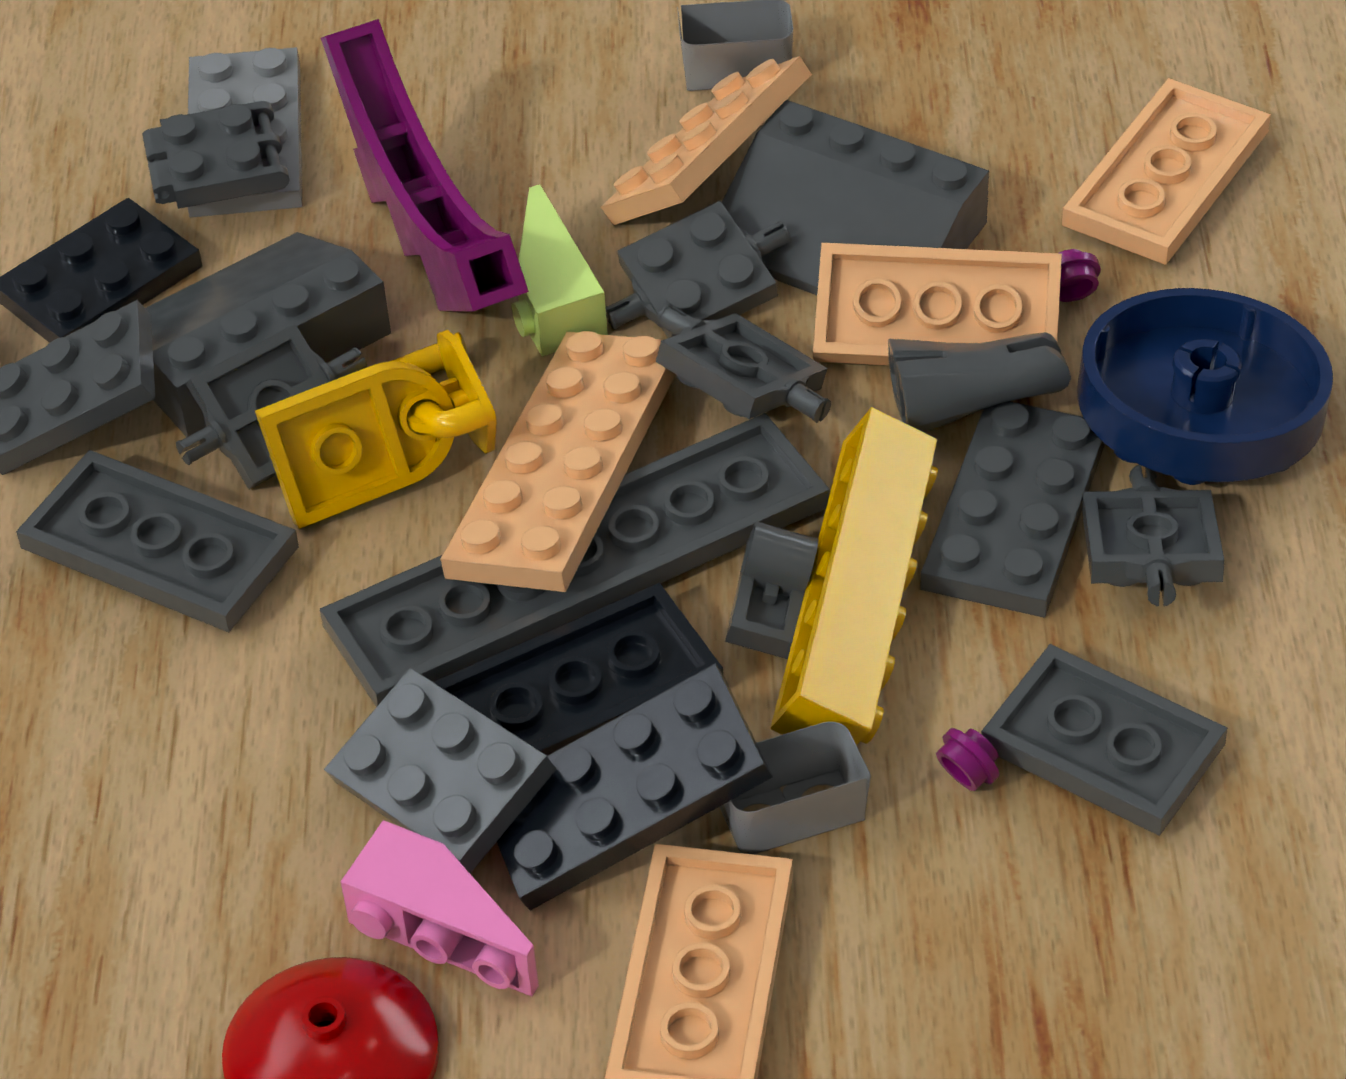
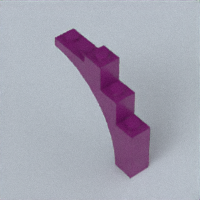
(461, 253)

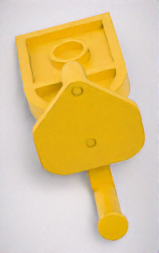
(375, 429)

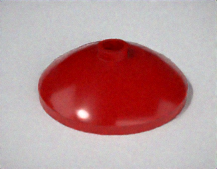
(377, 1031)

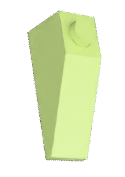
(559, 280)

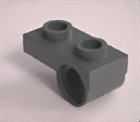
(771, 589)

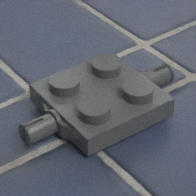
(699, 267)
(741, 365)
(249, 381)
(1152, 537)

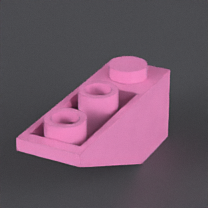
(428, 901)

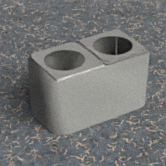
(733, 38)
(801, 760)

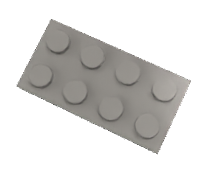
(248, 78)

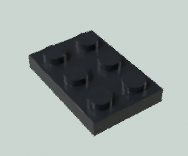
(97, 271)

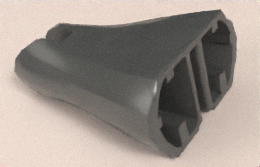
(952, 380)

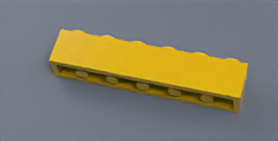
(858, 579)

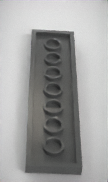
(656, 528)

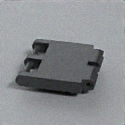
(214, 155)

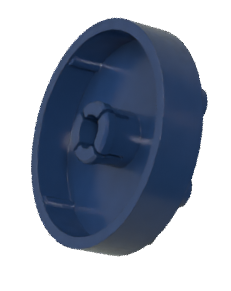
(1204, 385)

